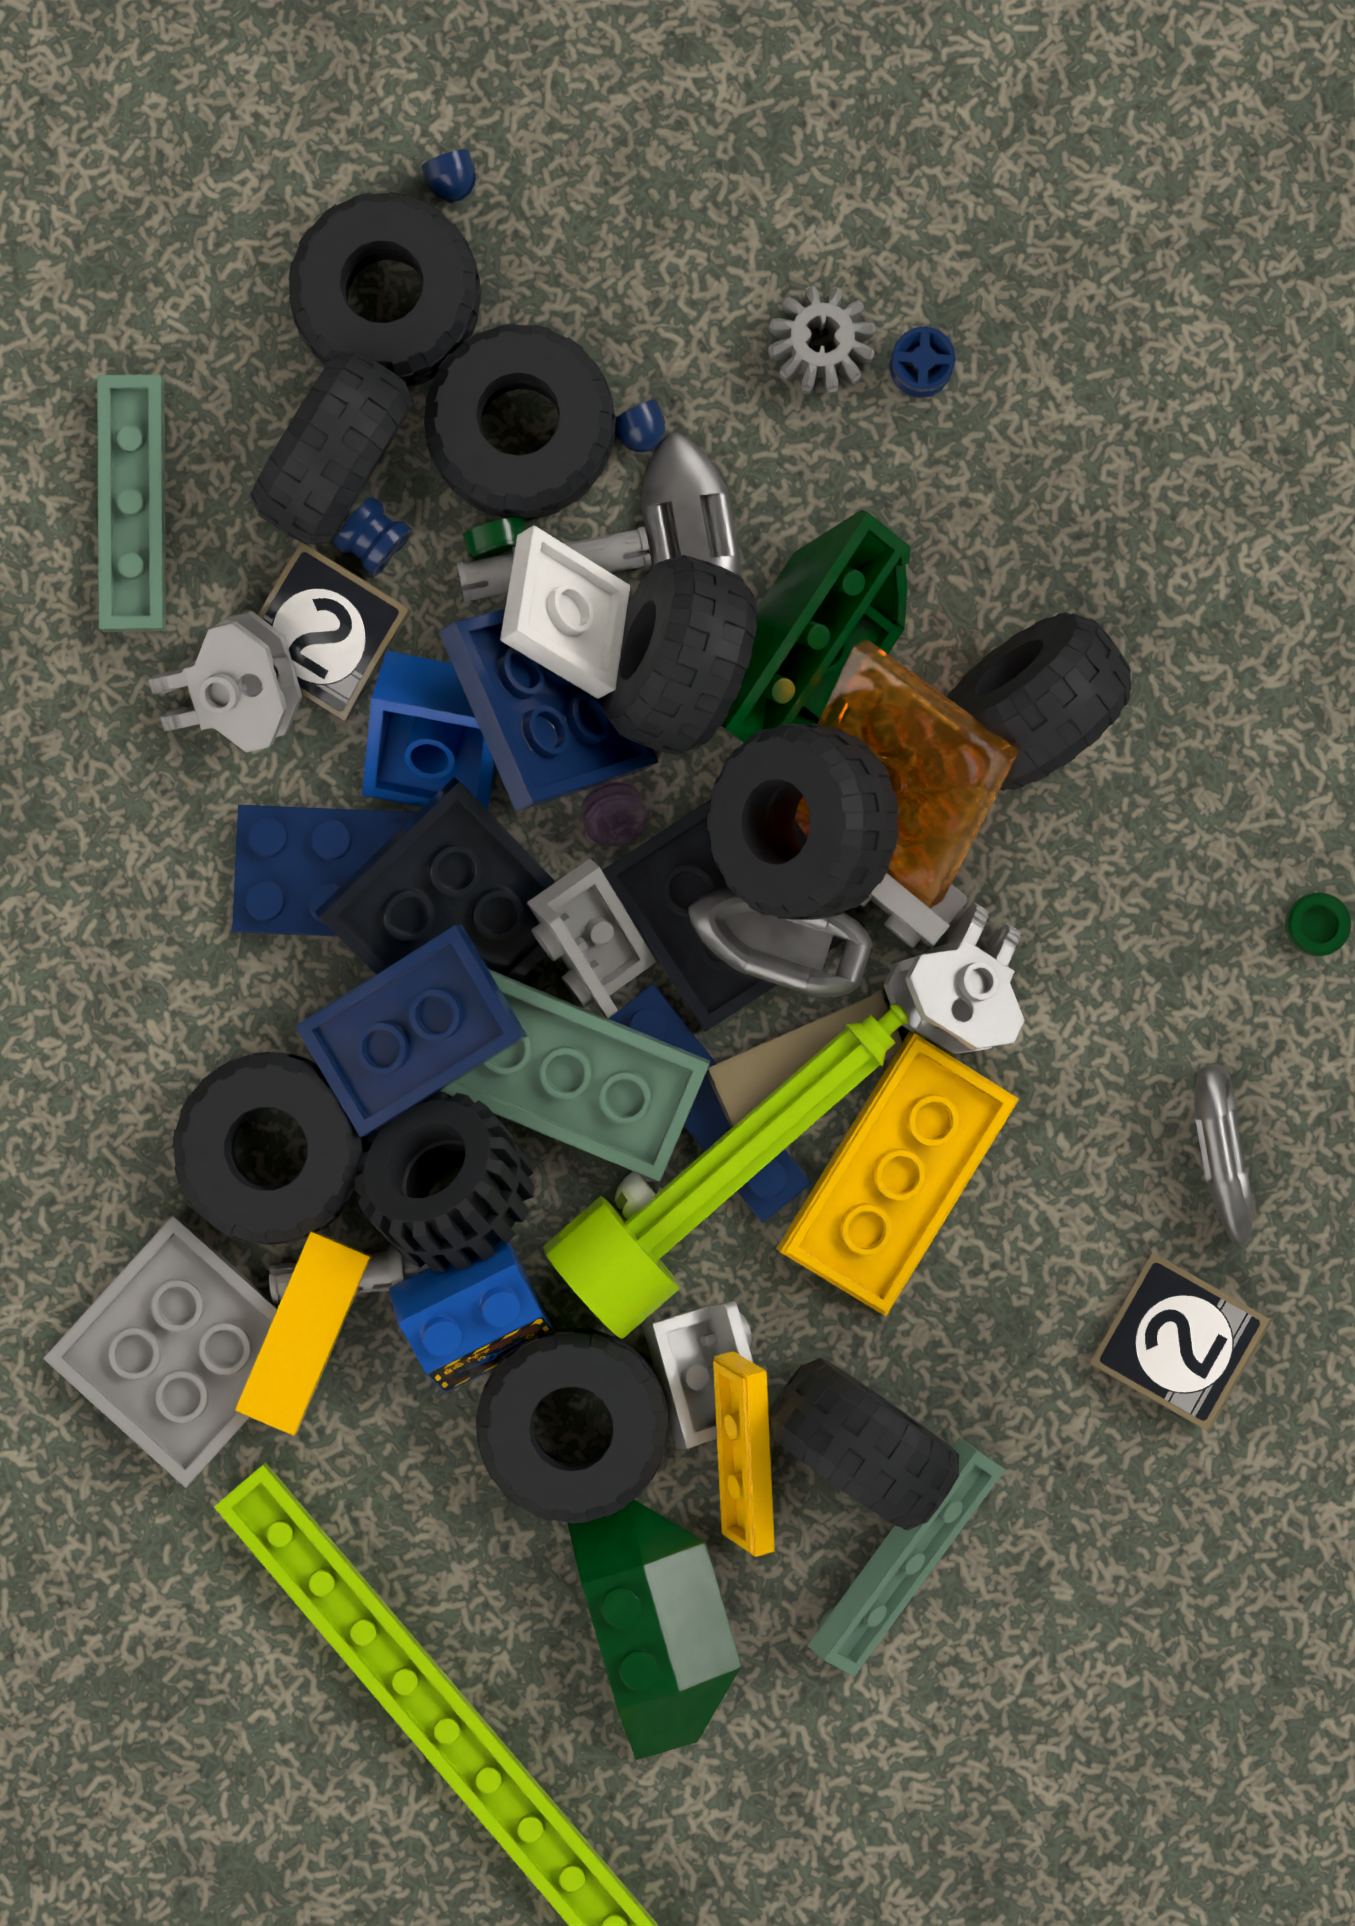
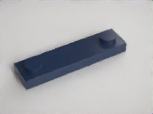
(706, 1121)

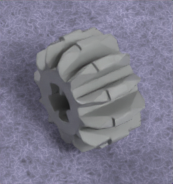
(797, 336)

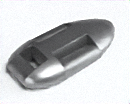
(688, 506)
(781, 949)
(1222, 1151)

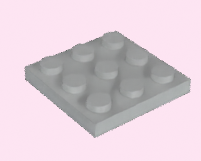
(170, 1349)

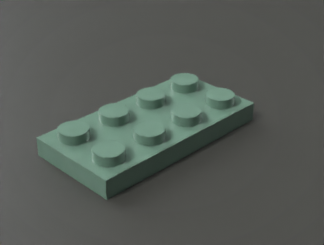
(588, 1081)

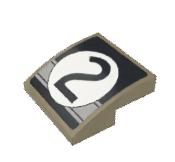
(332, 628)
(1180, 1342)

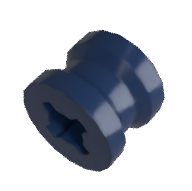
(923, 349)
(372, 536)

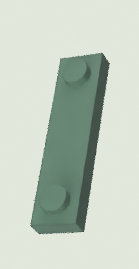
(131, 503)
(900, 1567)

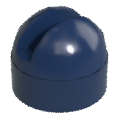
(450, 175)
(641, 427)

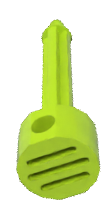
(617, 1260)

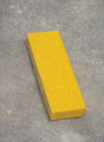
(303, 1333)
(744, 1453)

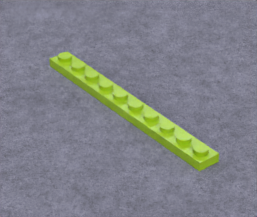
(427, 1705)

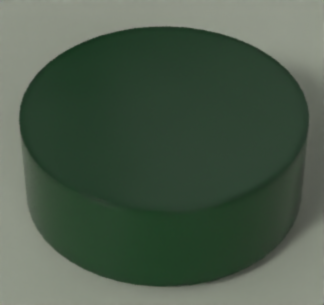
(493, 537)
(1318, 924)

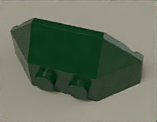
(821, 605)
(656, 1624)

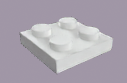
(565, 612)

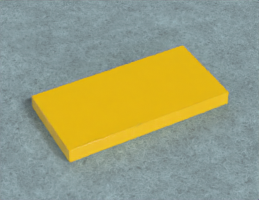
(897, 1173)

